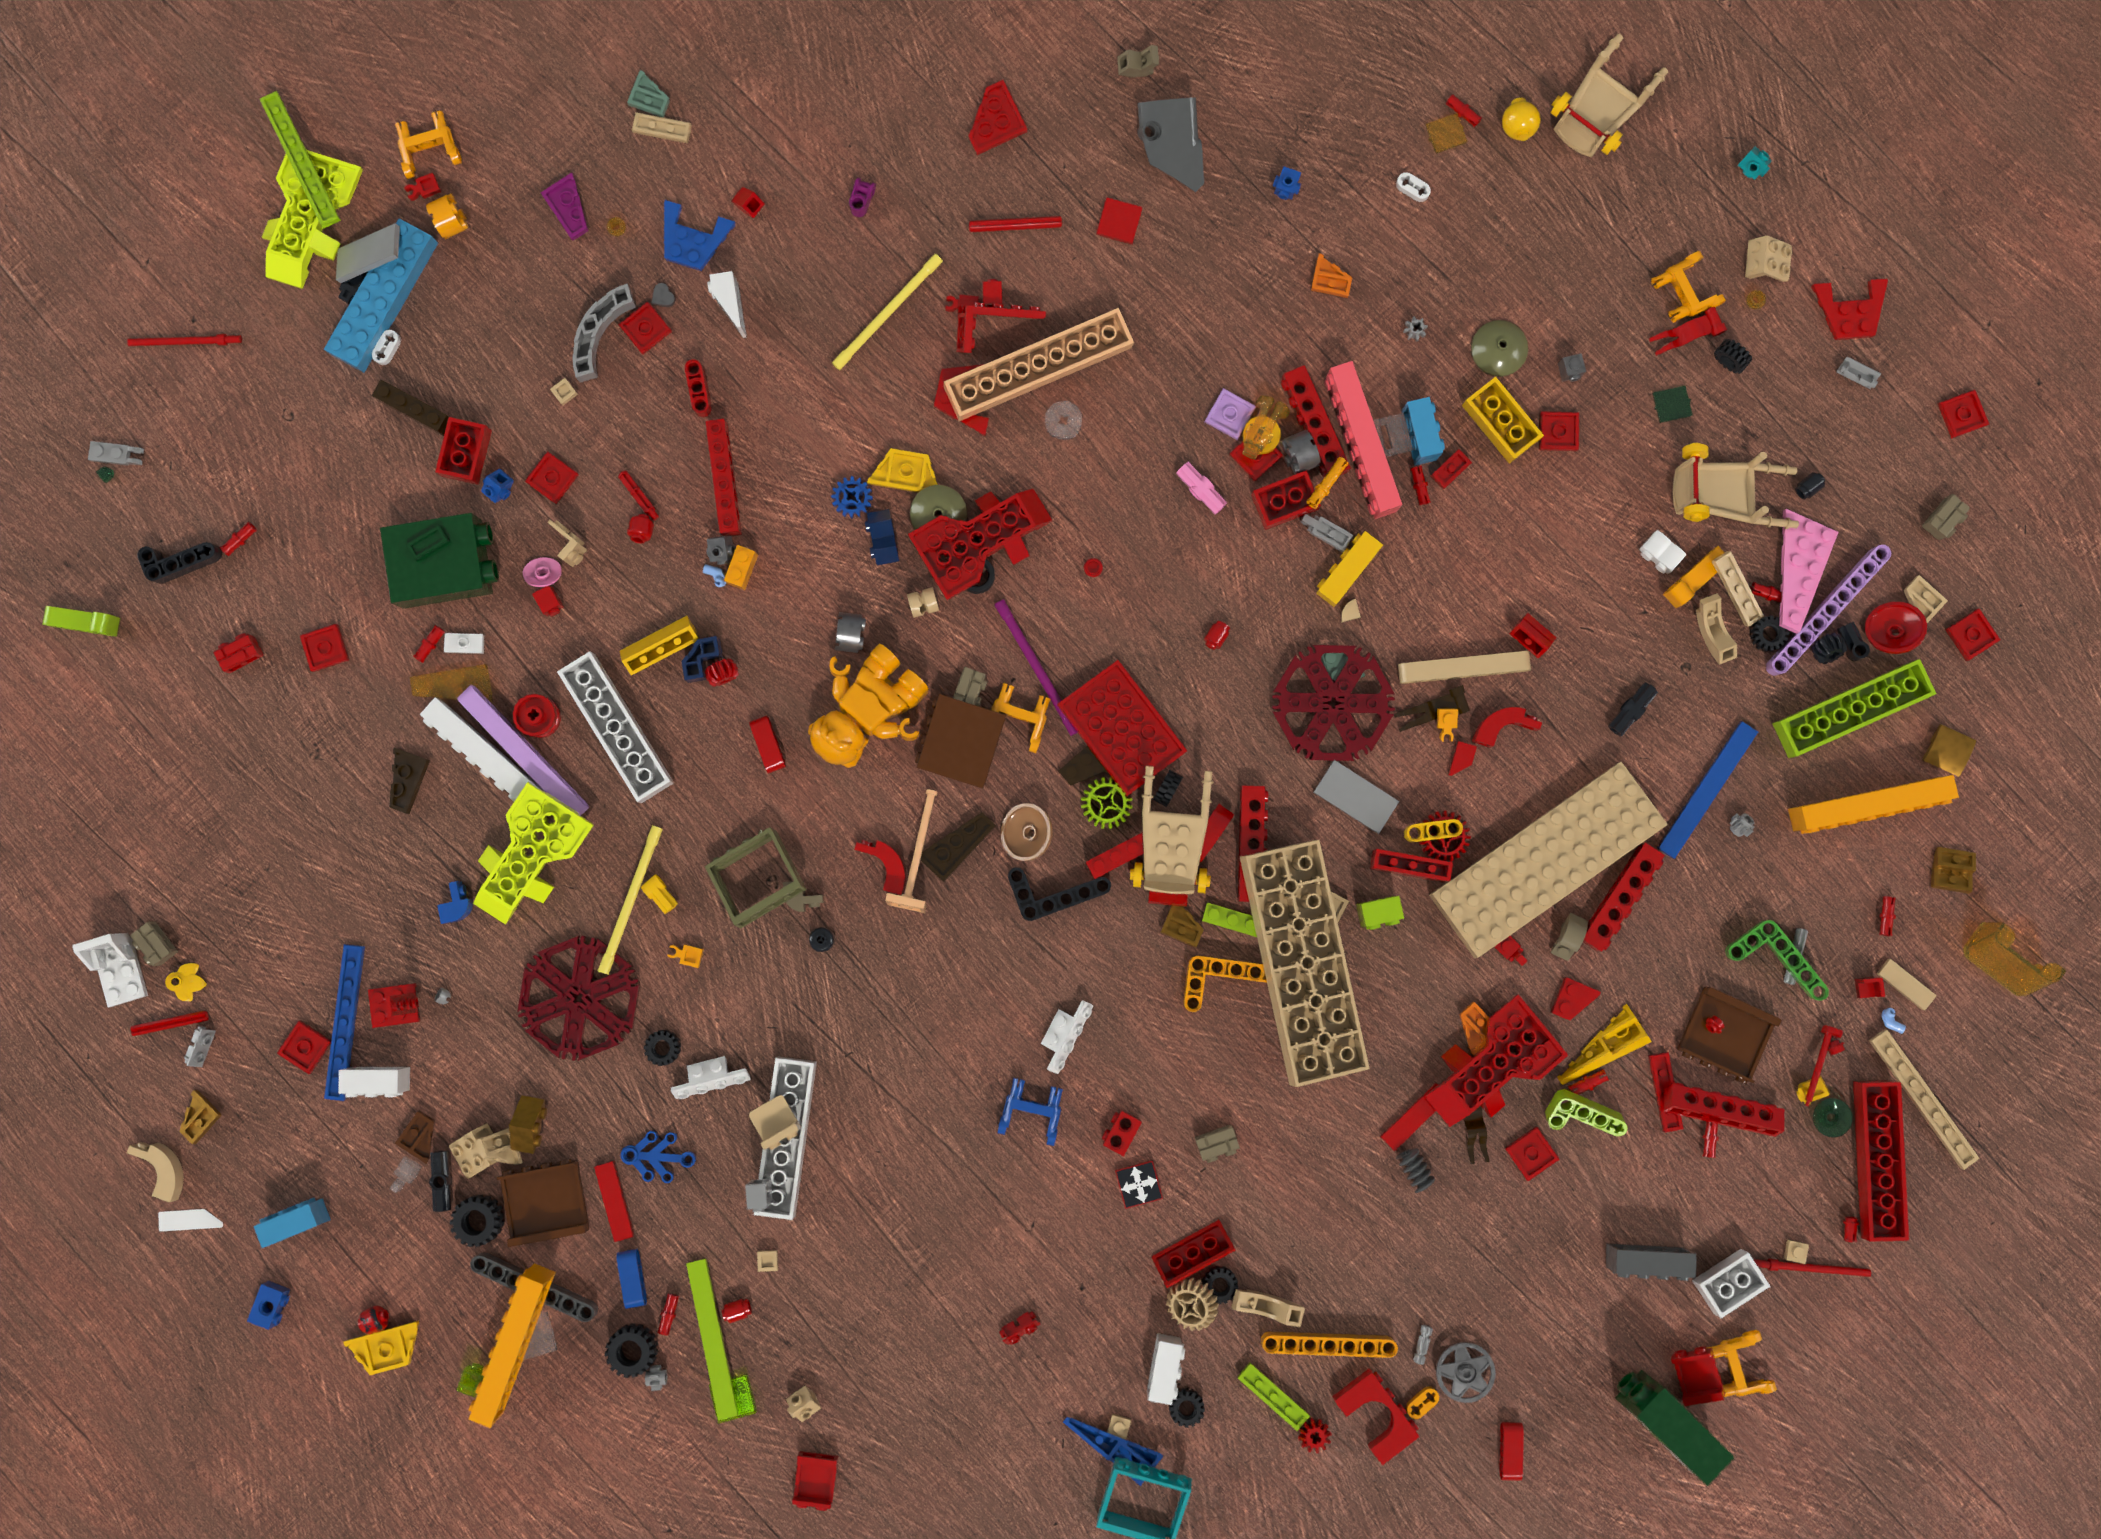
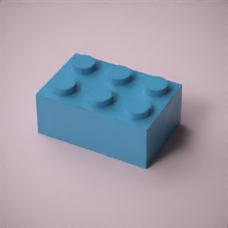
(1423, 430)
(291, 1221)

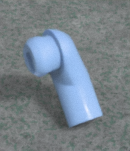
(717, 573)
(1889, 1021)

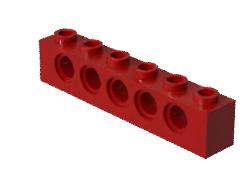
(1301, 378)
(723, 477)
(1247, 794)
(1622, 885)
(1675, 1103)

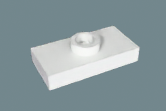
(464, 643)

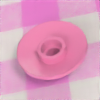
(542, 572)

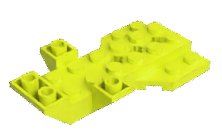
(299, 233)
(515, 872)

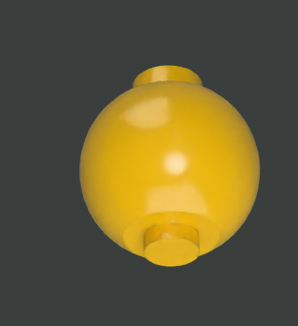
(1521, 119)

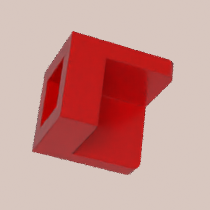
(1870, 987)

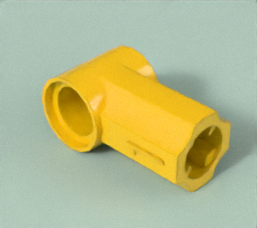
(656, 890)

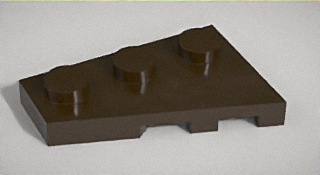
(1081, 767)
(407, 779)

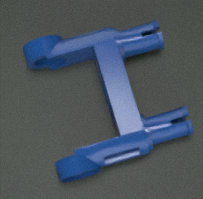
(1050, 1109)

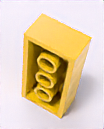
(1502, 420)

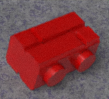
(1532, 635)
(238, 653)

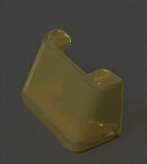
(1992, 953)

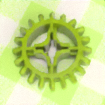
(1099, 818)

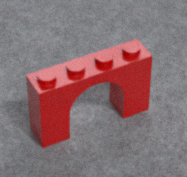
(1400, 1431)

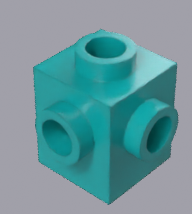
(1755, 163)

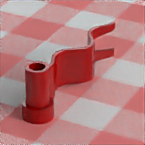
(1692, 330)

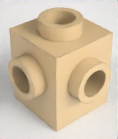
(803, 1404)

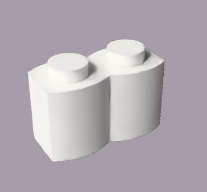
(1662, 552)

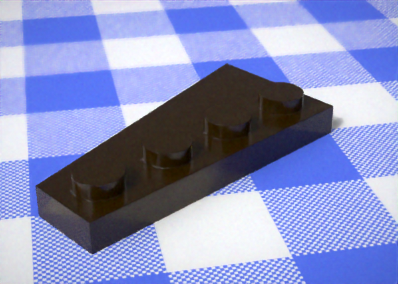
(953, 849)

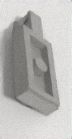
(1327, 532)

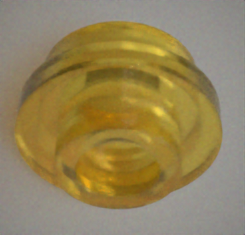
(616, 221)
(1756, 294)

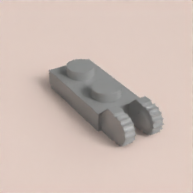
(113, 453)

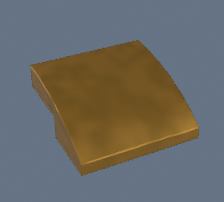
(1949, 750)
(1953, 870)

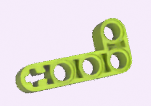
(81, 621)
(1610, 1122)

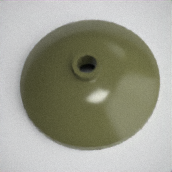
(1492, 357)
(937, 498)

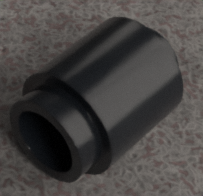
(1810, 485)

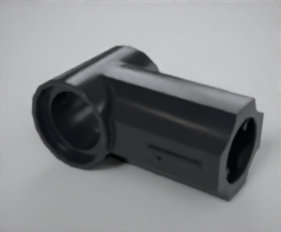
(1853, 639)

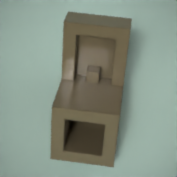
(1137, 63)
(799, 902)
(1571, 937)

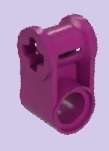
(863, 194)

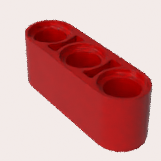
(698, 379)
(767, 744)
(1511, 1451)

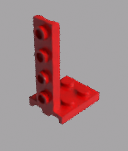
(967, 323)
(393, 1005)

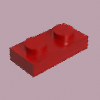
(1451, 469)

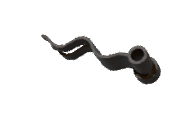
(1455, 699)
(1475, 1124)

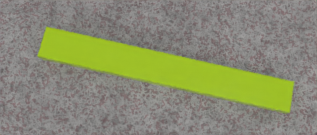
(300, 159)
(712, 1339)

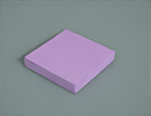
(1230, 414)

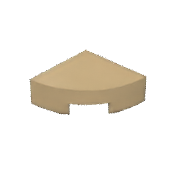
(1350, 611)

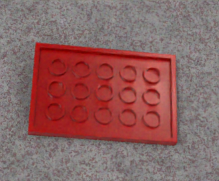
(1121, 727)

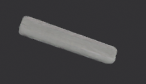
(1799, 943)

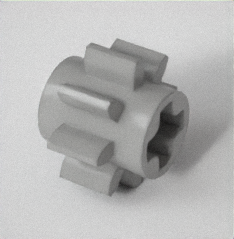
(1415, 323)
(1742, 825)
(656, 1377)

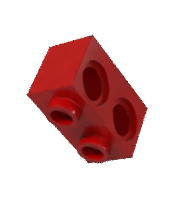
(1126, 1134)

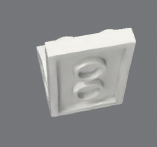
(117, 967)

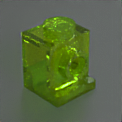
(466, 1383)

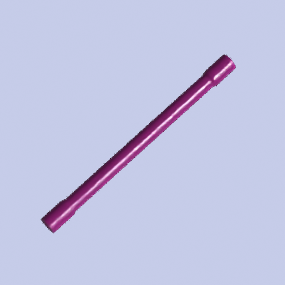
(1007, 616)

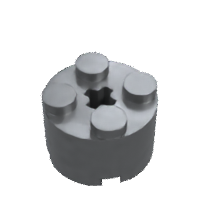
(1300, 452)
(849, 632)

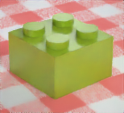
(1380, 911)

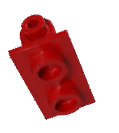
(1014, 1332)

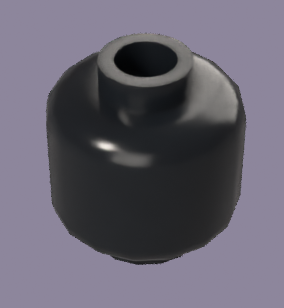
(828, 942)

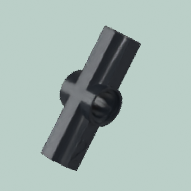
(1633, 709)
(440, 1194)

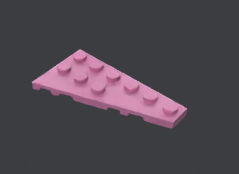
(1802, 565)

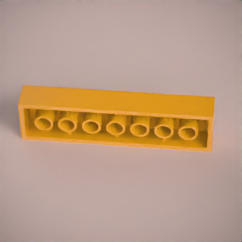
(1873, 804)
(511, 1345)

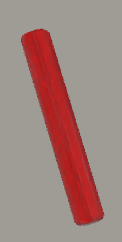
(169, 1023)

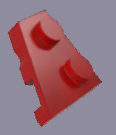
(1573, 999)

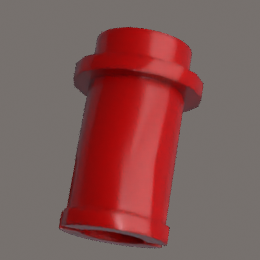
(1850, 1229)

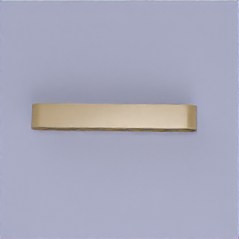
(1464, 667)

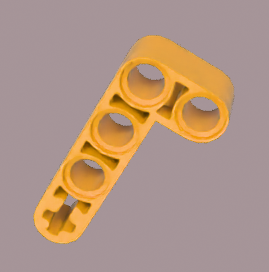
(1693, 580)

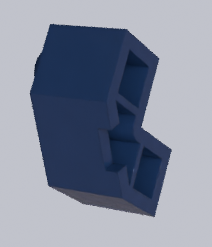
(883, 537)
(702, 650)

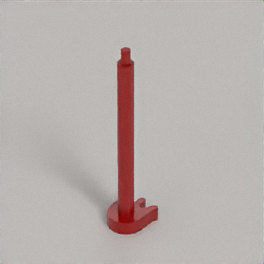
(1829, 1032)

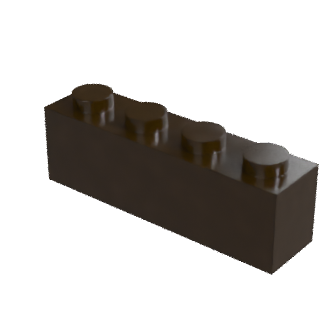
(411, 407)

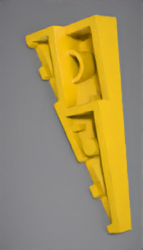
(1618, 1039)

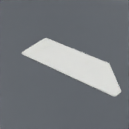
(187, 1220)

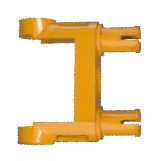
(429, 139)
(1689, 300)
(1035, 717)
(1738, 1384)

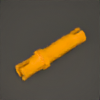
(1323, 488)

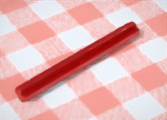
(1015, 224)

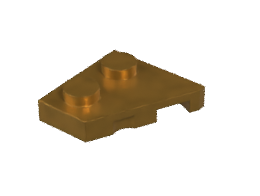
(198, 1118)

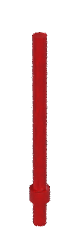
(220, 339)
(1774, 1265)

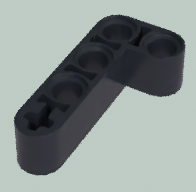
(182, 559)

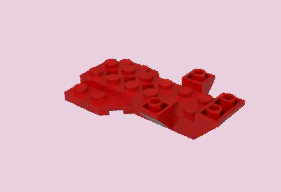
(999, 527)
(1478, 1078)

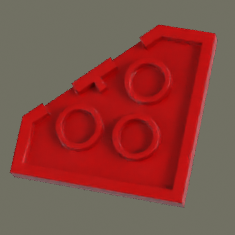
(996, 119)

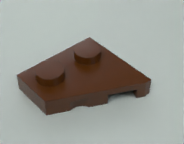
(418, 1136)

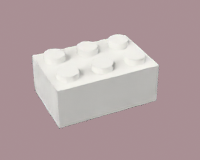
(374, 1081)
(1731, 1283)
(1165, 1369)

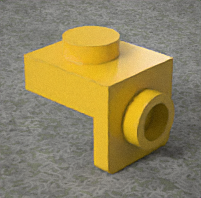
(1820, 1092)

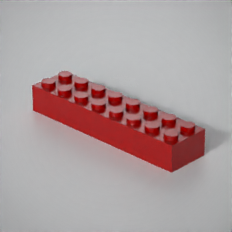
(1881, 1160)

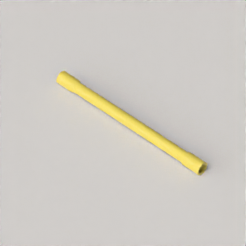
(928, 268)
(651, 843)

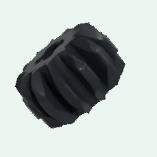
(1829, 648)

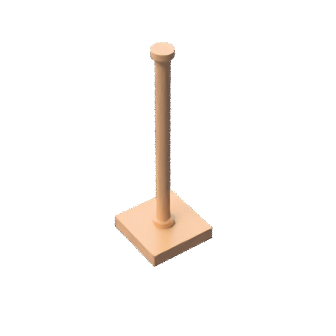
(906, 900)

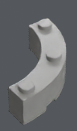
(593, 326)

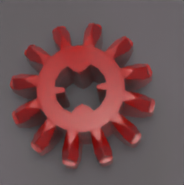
(721, 672)
(1322, 1432)

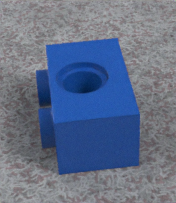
(260, 1313)

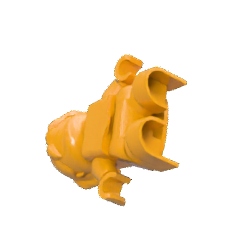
(866, 706)

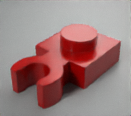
(425, 186)
(963, 301)

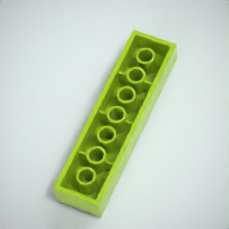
(1854, 708)

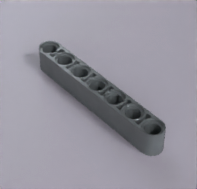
(506, 1280)

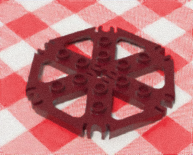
(1324, 686)
(575, 1015)

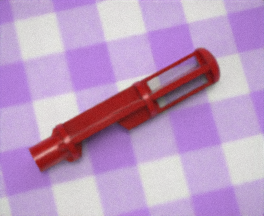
(638, 495)

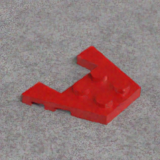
(1852, 318)
(943, 403)

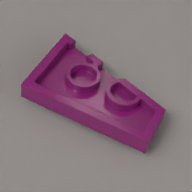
(567, 206)

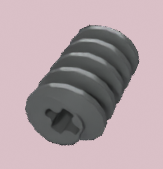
(1416, 1168)

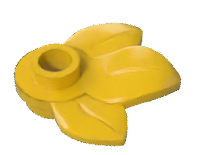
(187, 981)

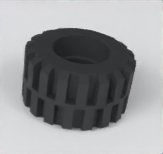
(463, 1228)
(623, 1364)

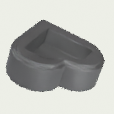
(663, 296)

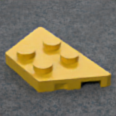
(904, 471)
(386, 1348)

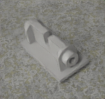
(1859, 372)
(197, 1054)

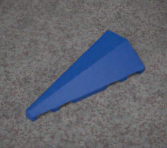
(1114, 1446)

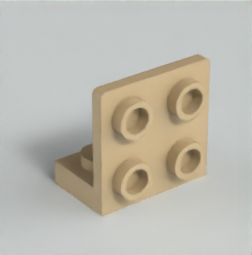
(468, 1154)

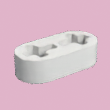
(1416, 184)
(385, 347)

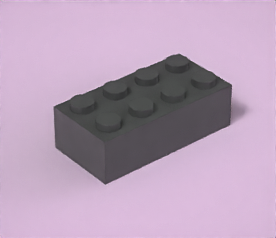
(1651, 1261)

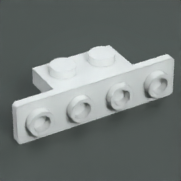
(1064, 1033)
(709, 1076)

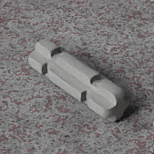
(1423, 1344)

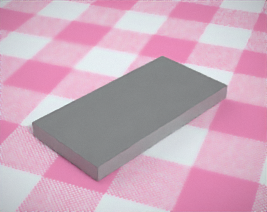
(368, 253)
(1356, 796)

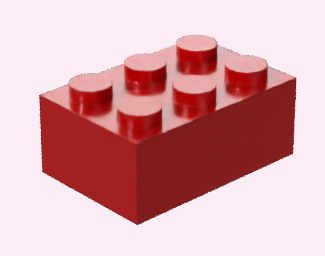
(463, 451)
(1284, 500)

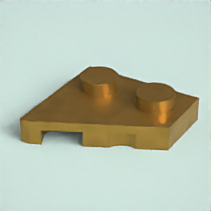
(1182, 926)

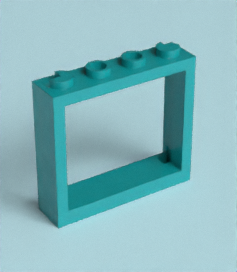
(1134, 1527)

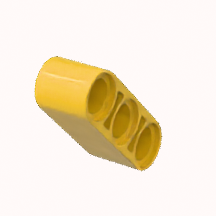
(1442, 830)

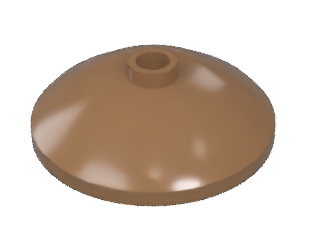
(1018, 829)

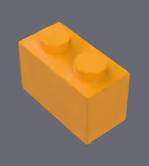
(741, 567)

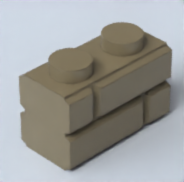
(1946, 517)
(970, 686)
(153, 944)
(1217, 1143)

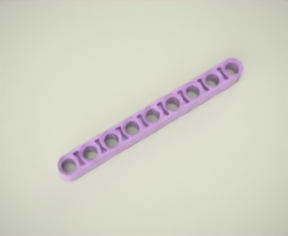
(1836, 606)
(520, 749)

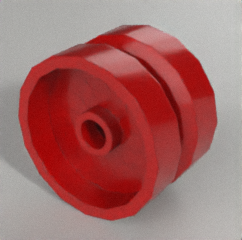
(525, 716)

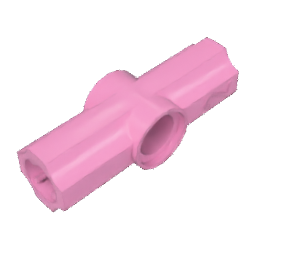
(1201, 488)

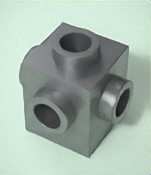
(720, 549)

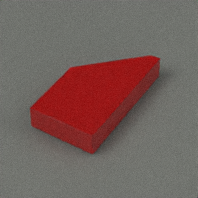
(1462, 757)

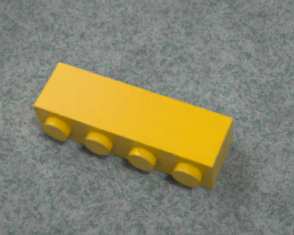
(1349, 568)
(659, 645)

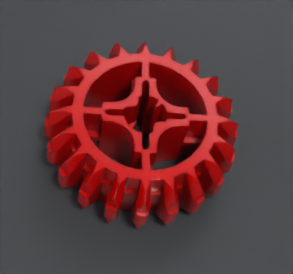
(1442, 844)

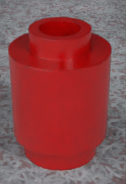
(1216, 635)
(736, 1310)

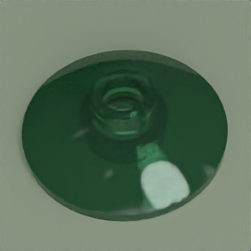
(1841, 1118)

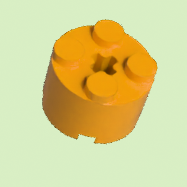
(446, 216)

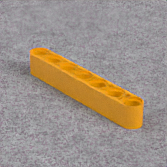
(1337, 1349)

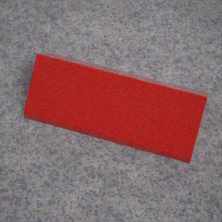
(1193, 1253)

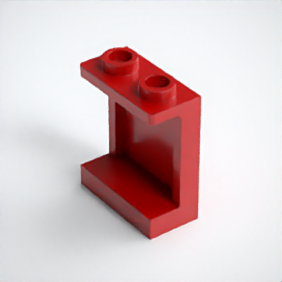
(1698, 1376)
(815, 1480)

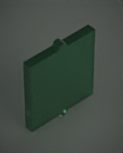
(1672, 404)

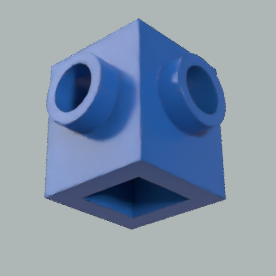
(1287, 183)
(497, 486)

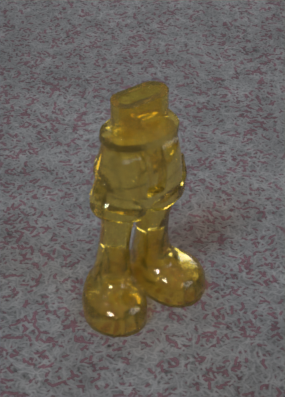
(1260, 436)

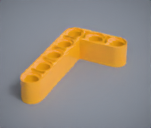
(1224, 972)

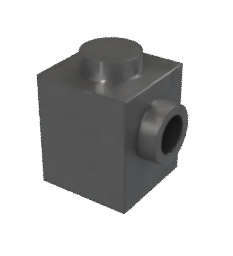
(1572, 367)

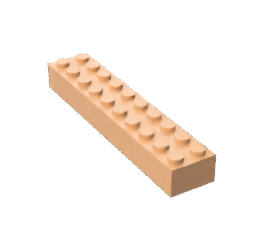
(1038, 364)

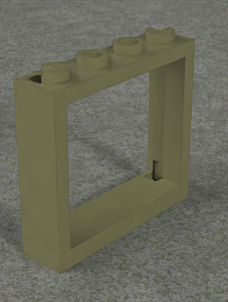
(768, 904)

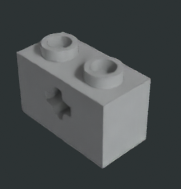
(758, 1194)

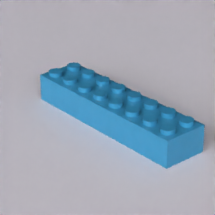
(380, 299)

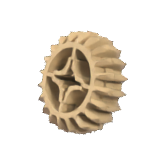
(1203, 1310)

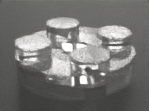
(1067, 410)

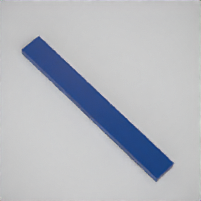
(1707, 790)
(344, 1018)

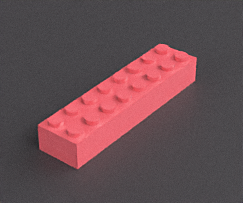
(1362, 440)

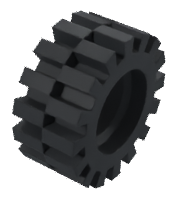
(1733, 356)
(1760, 641)
(1168, 788)
(650, 1050)
(1221, 1272)
(1195, 1416)

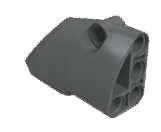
(1173, 139)

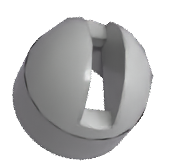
(441, 996)

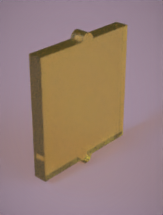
(1446, 133)

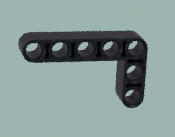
(1055, 898)

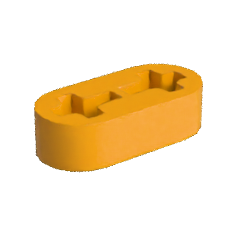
(1425, 1406)

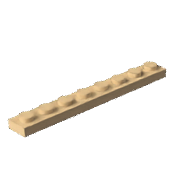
(1924, 1099)

